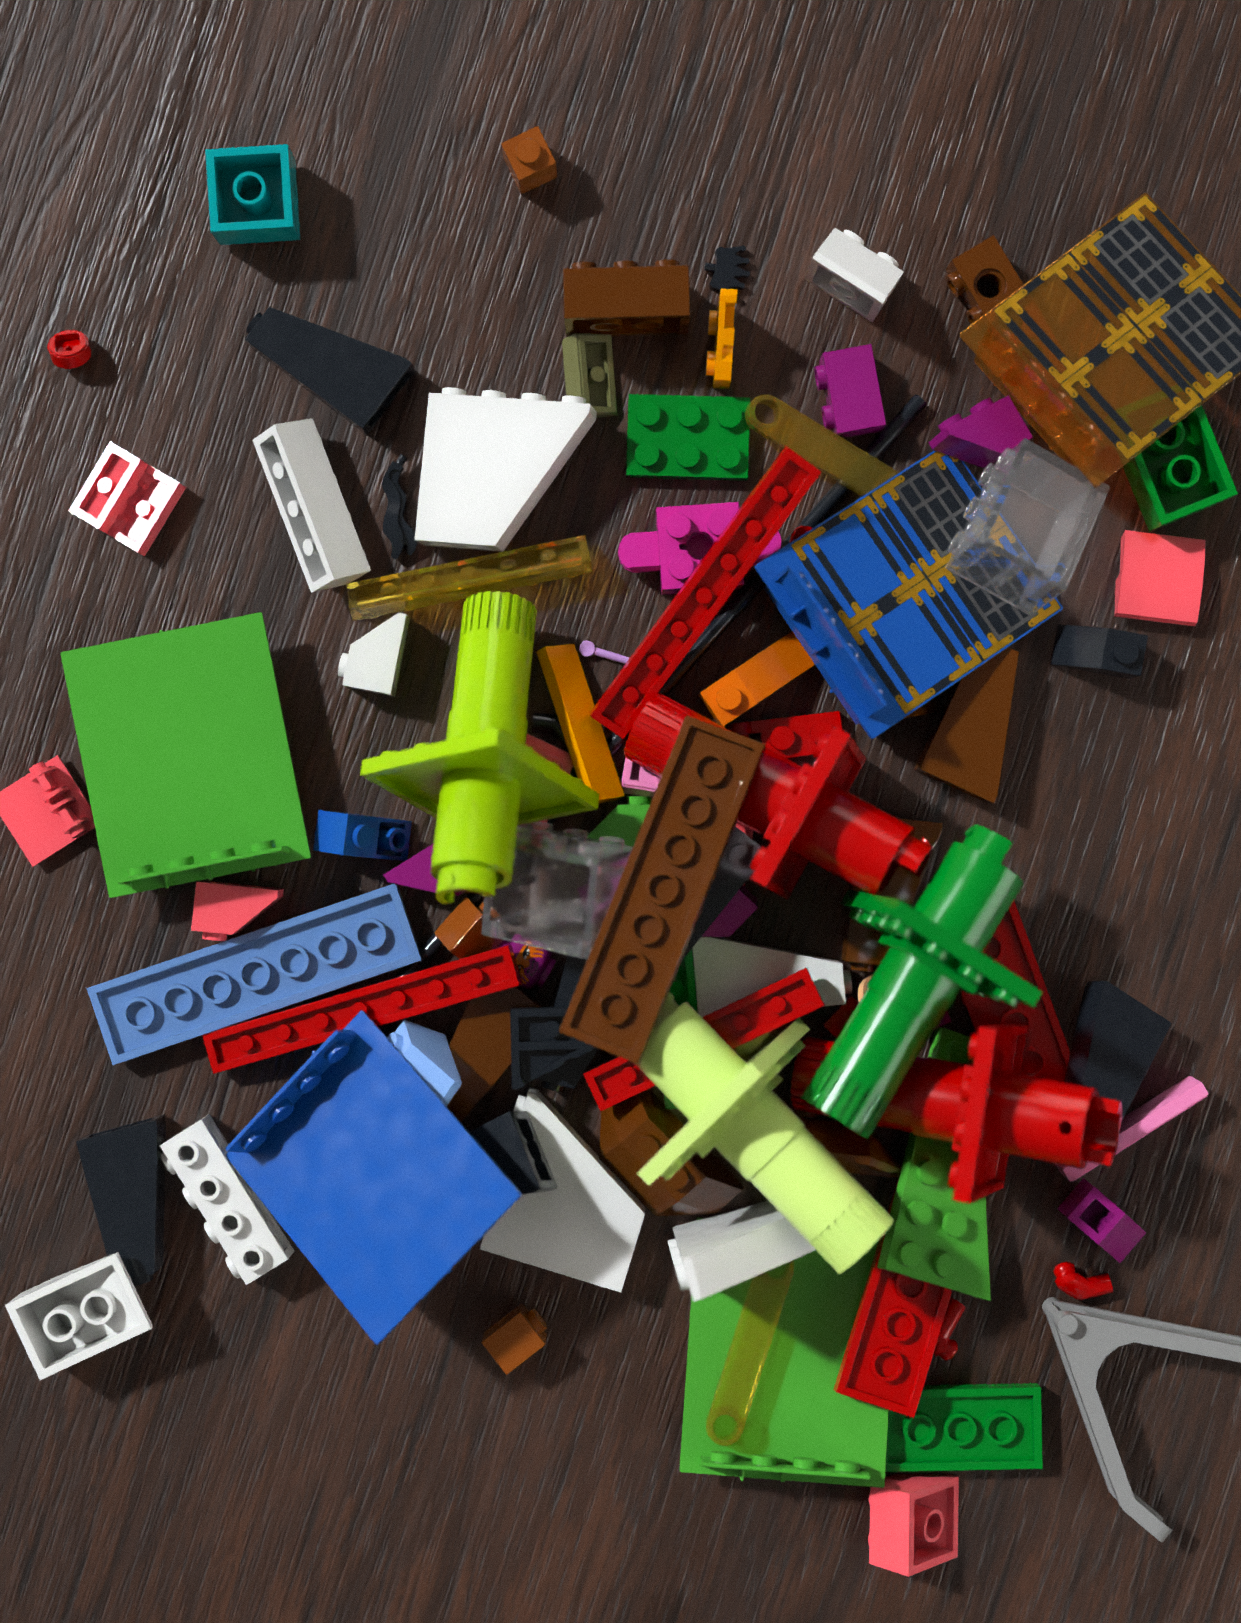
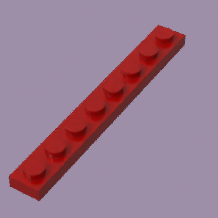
(705, 591)
(382, 1001)

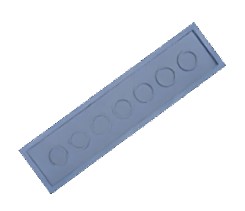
(254, 973)

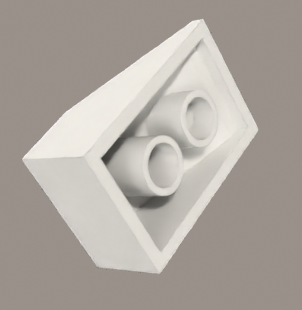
(78, 1315)

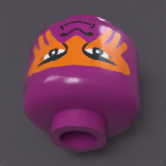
(532, 963)

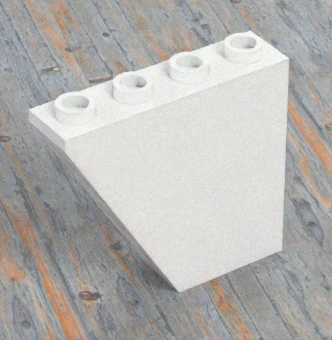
(491, 463)
(584, 1224)
(733, 1248)

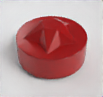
(69, 349)

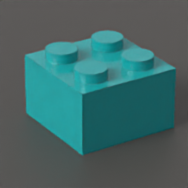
(252, 194)

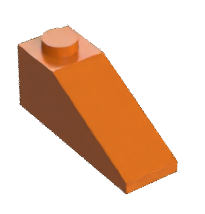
(756, 679)

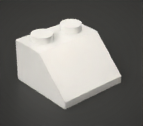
(854, 273)

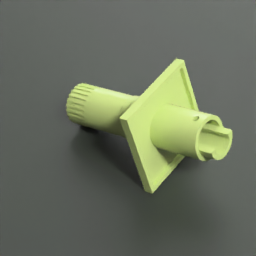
(761, 1137)

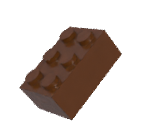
(626, 298)

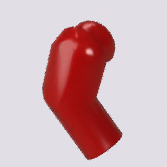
(1079, 1286)
(947, 1347)

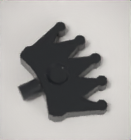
(727, 269)

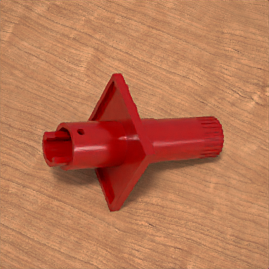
(799, 808)
(988, 1110)

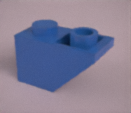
(362, 835)

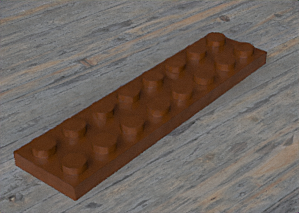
(662, 889)

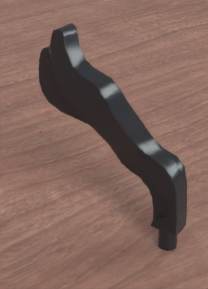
(394, 523)

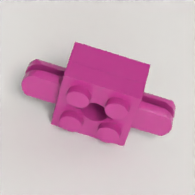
(681, 542)

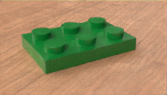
(687, 437)

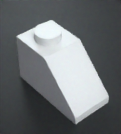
(376, 657)

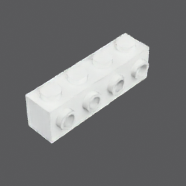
(311, 504)
(226, 1201)

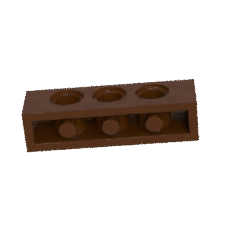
(982, 264)

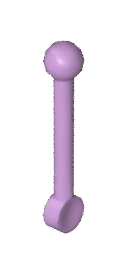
(588, 649)

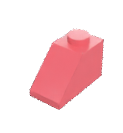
(229, 907)

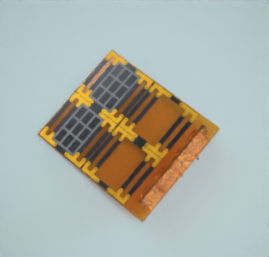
(1114, 340)

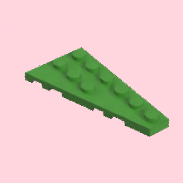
(931, 1233)

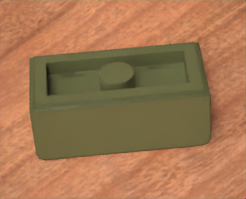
(591, 371)

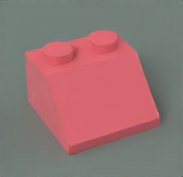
(914, 1522)

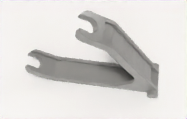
(1083, 1341)

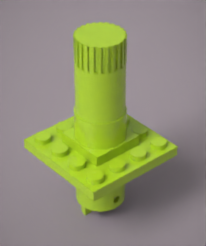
(484, 772)

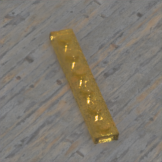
(467, 577)

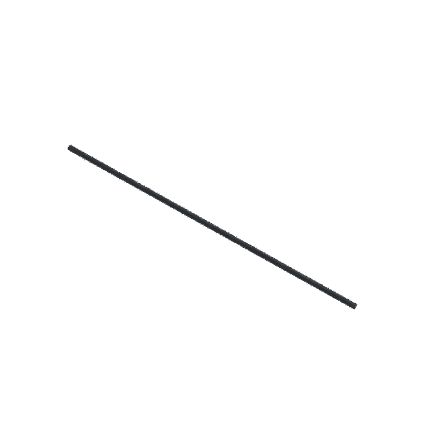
(726, 618)

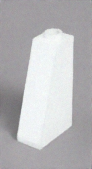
(735, 969)

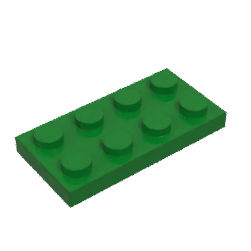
(968, 1429)

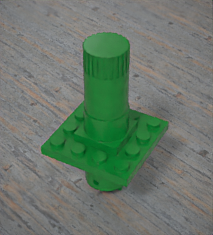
(928, 961)

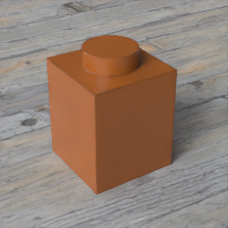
(529, 160)
(463, 931)
(515, 1337)

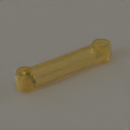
(819, 446)
(748, 1352)

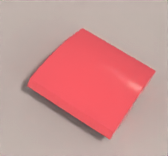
(127, 499)
(1160, 578)

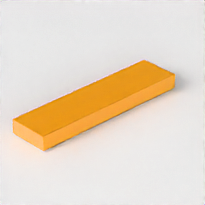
(581, 732)

